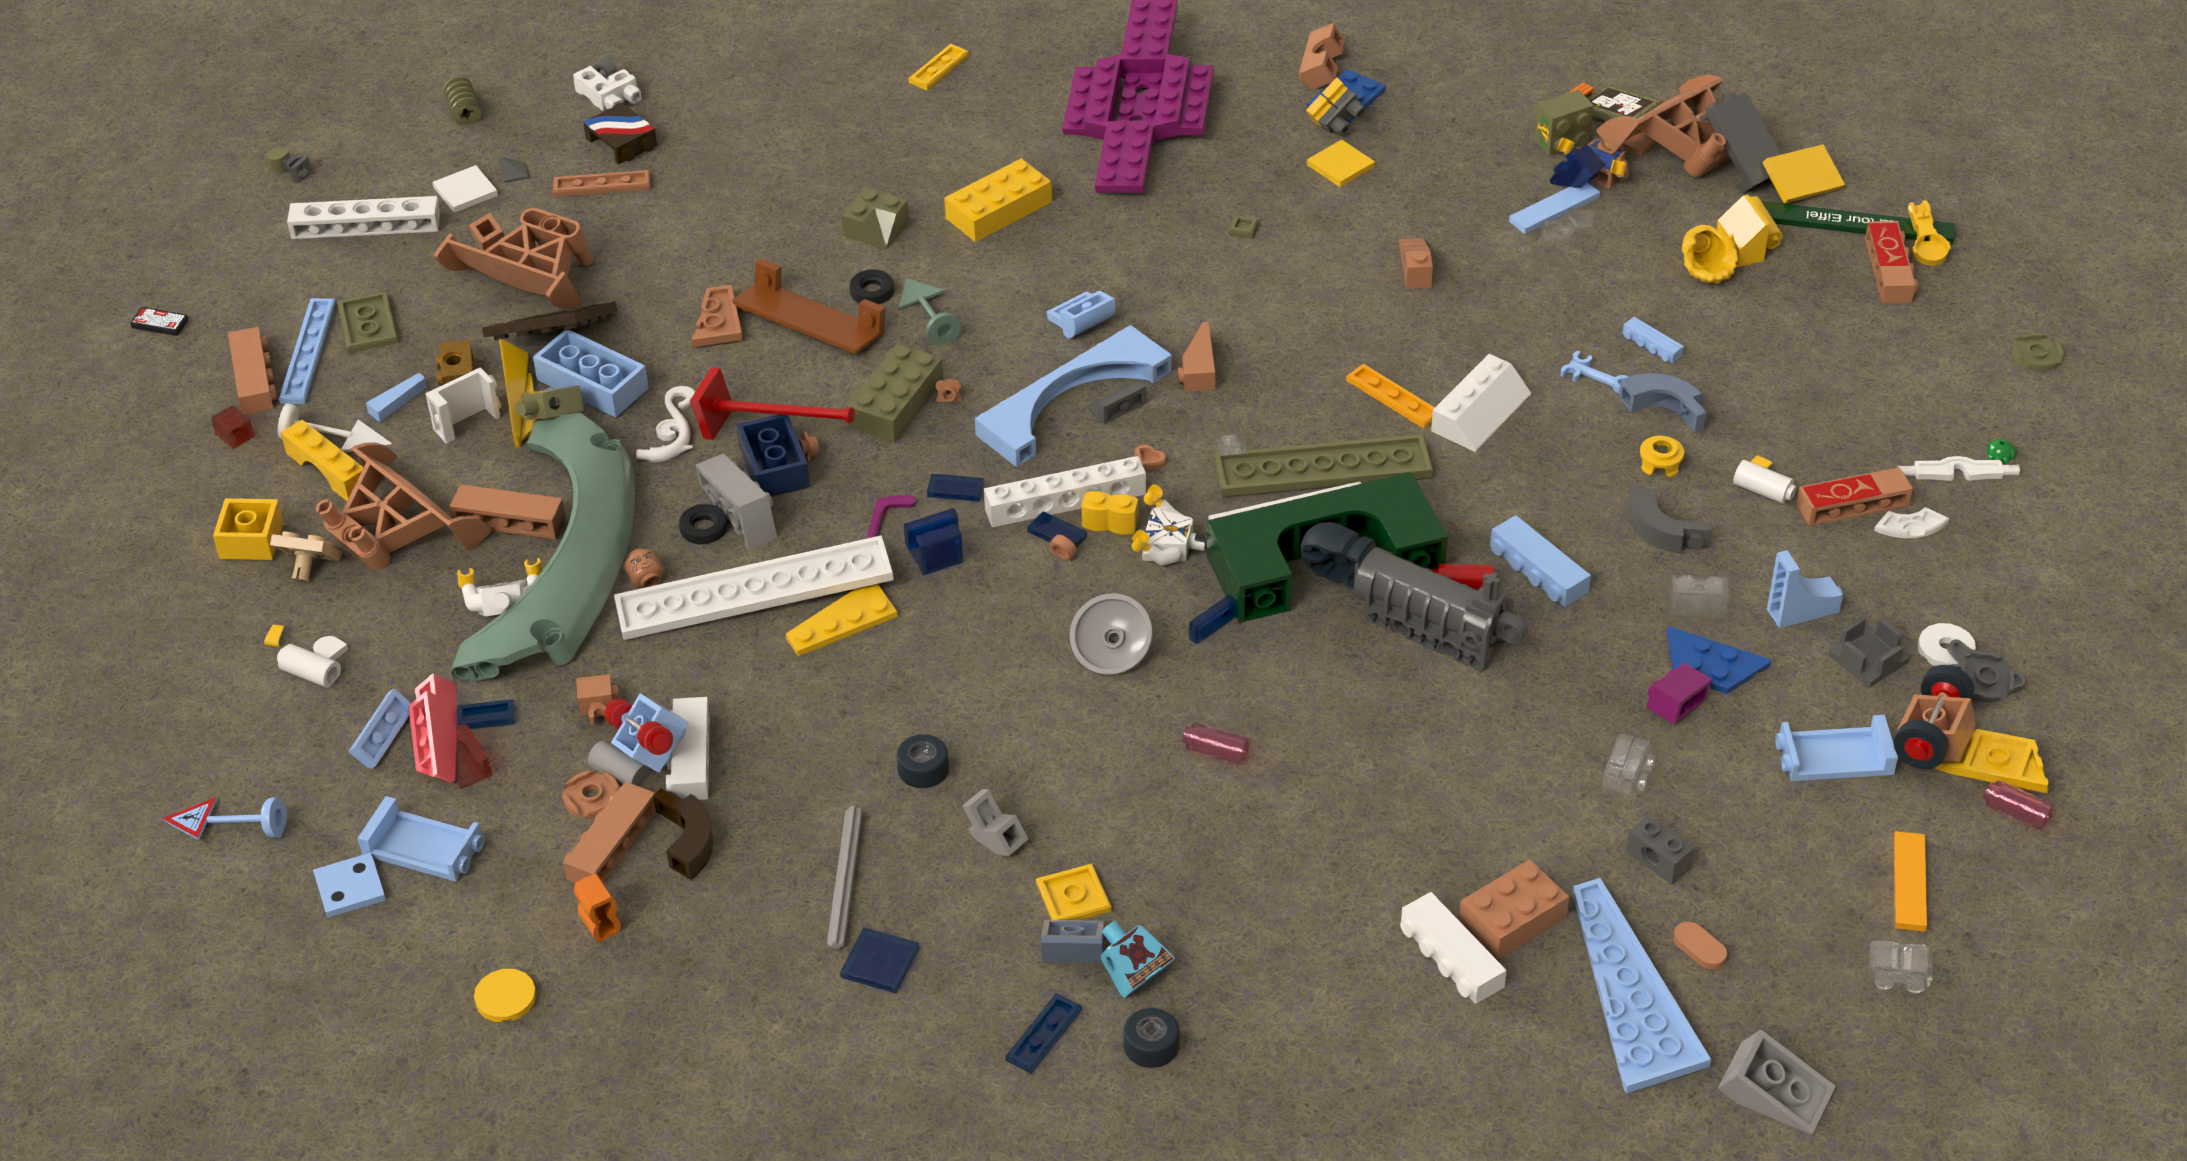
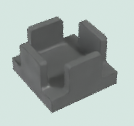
(1870, 652)

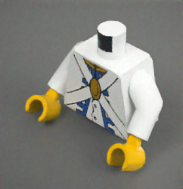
(1167, 533)
(496, 597)

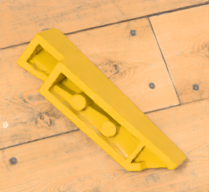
(517, 383)

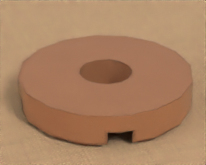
(577, 786)

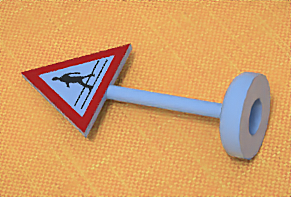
(194, 819)

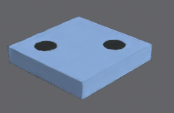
(349, 885)

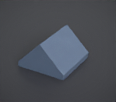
(1072, 940)

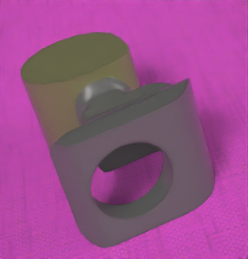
(280, 162)

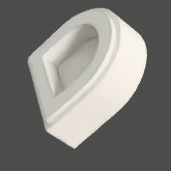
(330, 647)

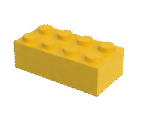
(998, 200)

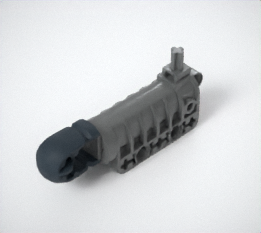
(1426, 602)

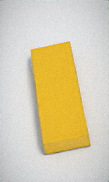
(938, 67)

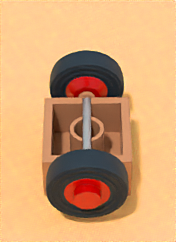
(1938, 720)

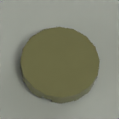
(2028, 354)

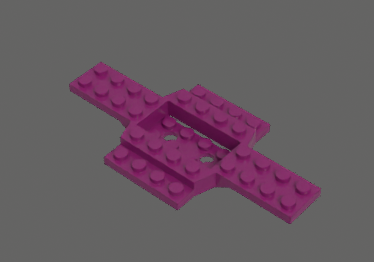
(1170, 106)

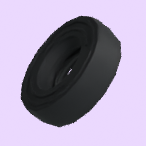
(871, 276)
(700, 512)

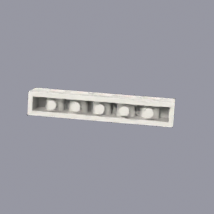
(363, 217)
(1062, 490)

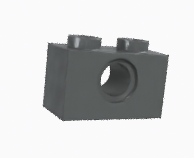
(1660, 850)

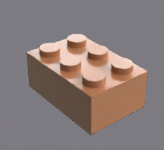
(1513, 909)

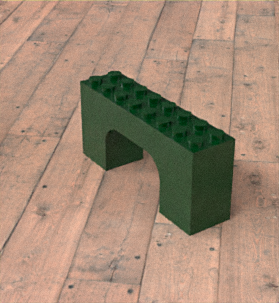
(1254, 546)

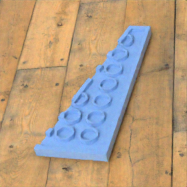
(1642, 1017)

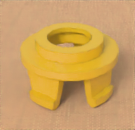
(1669, 461)

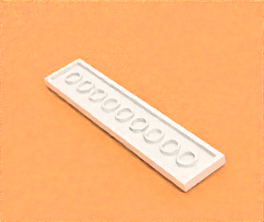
(753, 587)

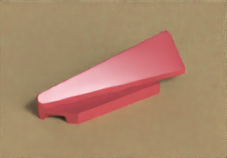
(433, 728)

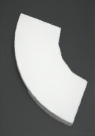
(1911, 525)

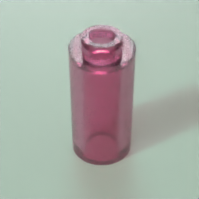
(1216, 743)
(2018, 804)

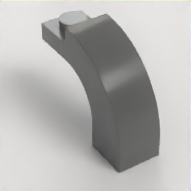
(1659, 528)

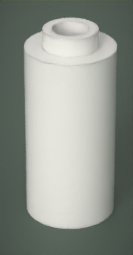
(1764, 482)
(308, 665)

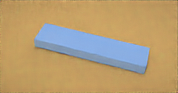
(1553, 207)

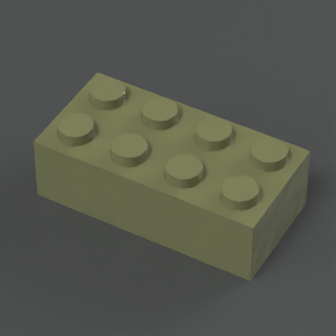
(896, 392)

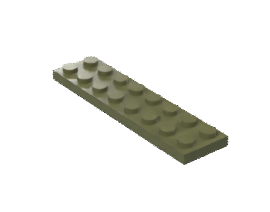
(1321, 465)

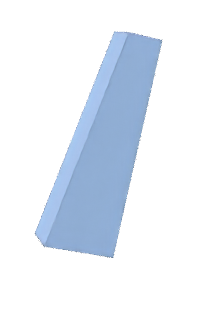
(396, 397)

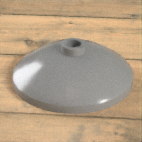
(1099, 622)

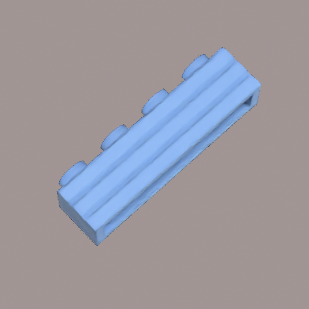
(1653, 340)

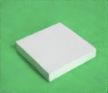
(465, 188)

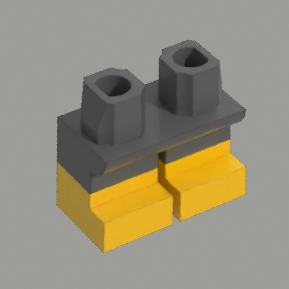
(1336, 108)

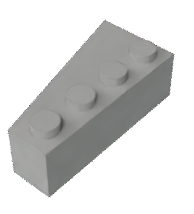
(739, 499)

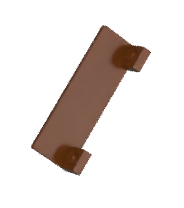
(810, 317)

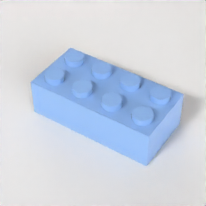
(604, 376)

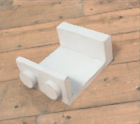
(460, 400)

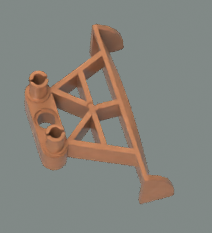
(1688, 130)
(522, 264)
(374, 551)

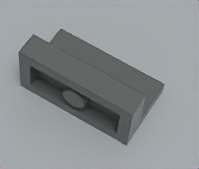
(1119, 402)

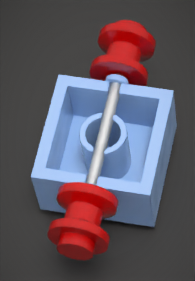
(645, 730)

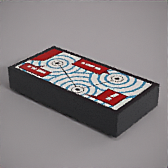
(159, 321)

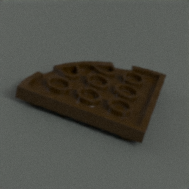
(551, 321)

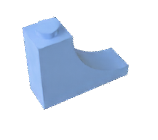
(1799, 598)

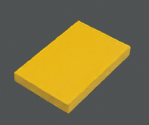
(1803, 173)

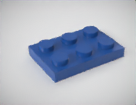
(1364, 87)

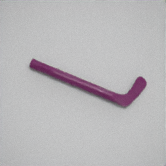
(882, 505)

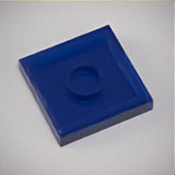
(879, 960)

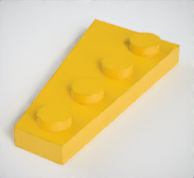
(847, 616)

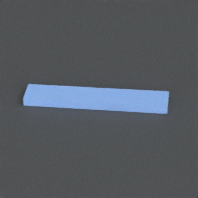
(307, 351)

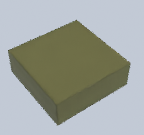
(1243, 226)

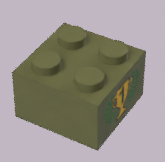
(1563, 117)

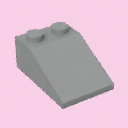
(1776, 1083)

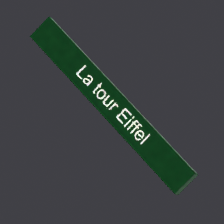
(1845, 220)

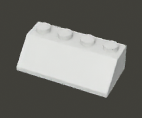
(1480, 403)

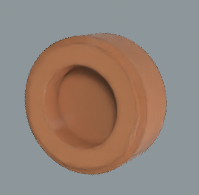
(1062, 547)

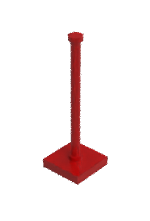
(713, 406)

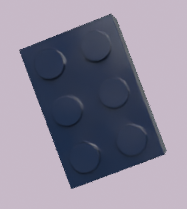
(773, 454)

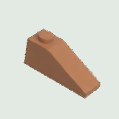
(1416, 263)
(1198, 362)

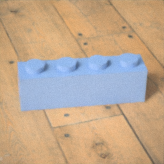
(1539, 561)

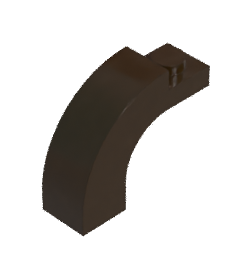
(695, 845)

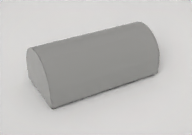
(617, 763)

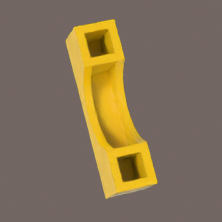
(308, 445)

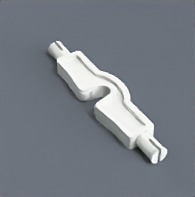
(1971, 469)

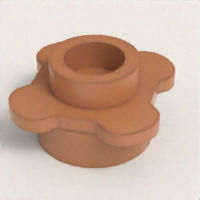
(945, 385)
(809, 445)

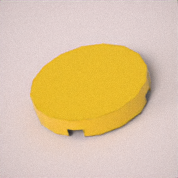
(505, 995)

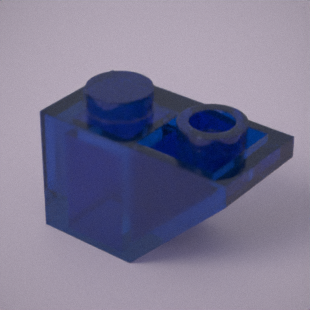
(1579, 168)

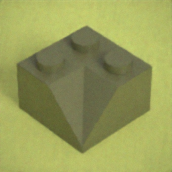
(875, 218)

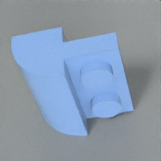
(1082, 312)

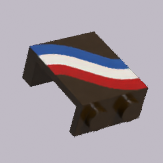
(621, 131)

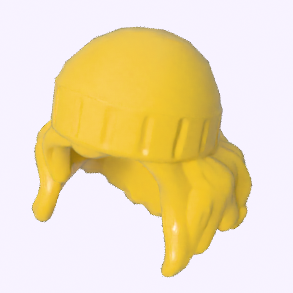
(1709, 254)

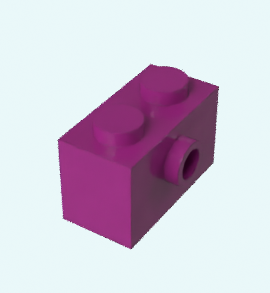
(1678, 693)

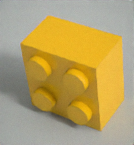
(247, 528)

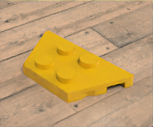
(2000, 757)

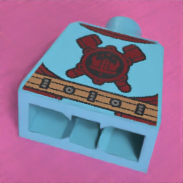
(1133, 957)

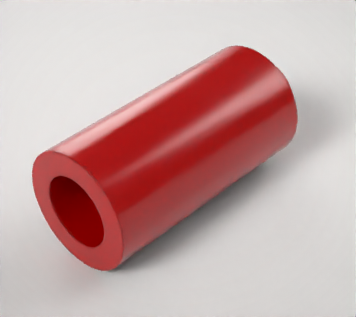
(1465, 573)

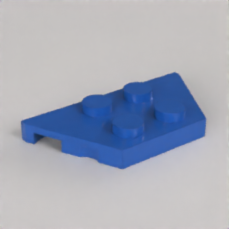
(1718, 661)

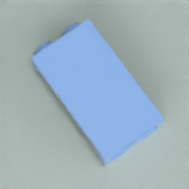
(1837, 752)
(419, 842)

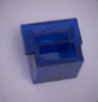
(935, 541)

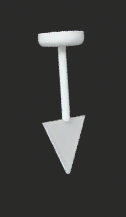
(360, 433)

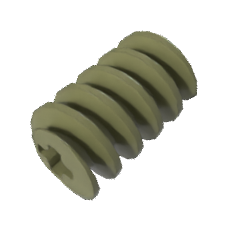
(462, 100)

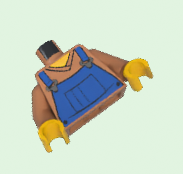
(1615, 162)

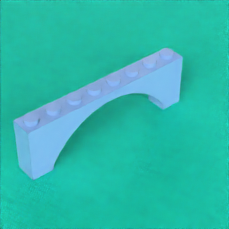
(1124, 355)

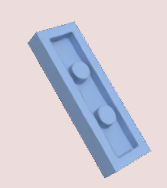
(381, 729)

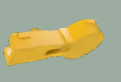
(1936, 249)

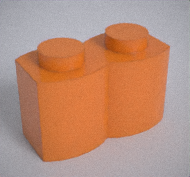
(597, 907)

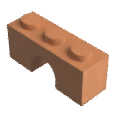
(1317, 63)

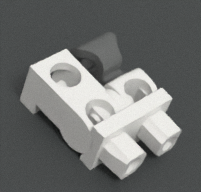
(607, 89)

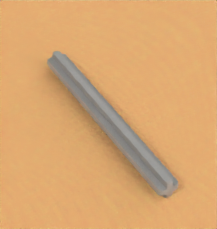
(844, 878)

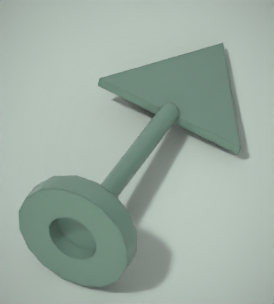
(942, 326)

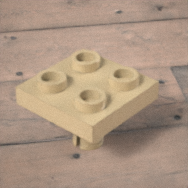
(305, 551)

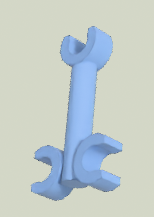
(1579, 366)

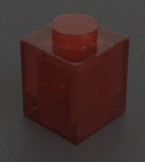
(233, 427)

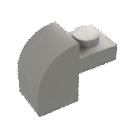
(990, 827)

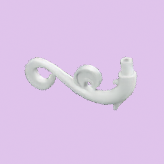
(666, 429)

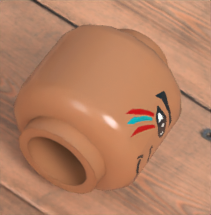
(644, 568)

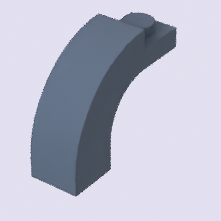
(1664, 391)

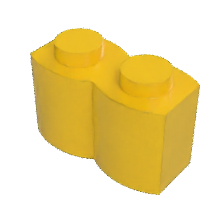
(1109, 512)

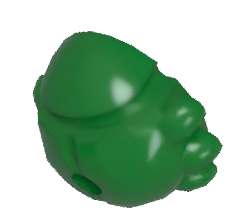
(2001, 450)

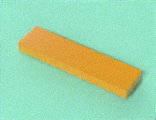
(1392, 395)
(1910, 881)

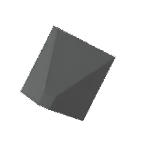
(512, 169)

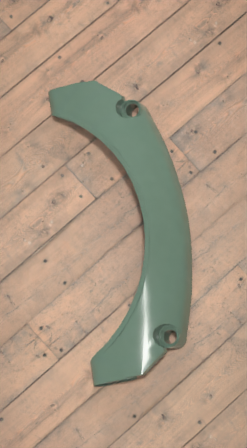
(580, 575)

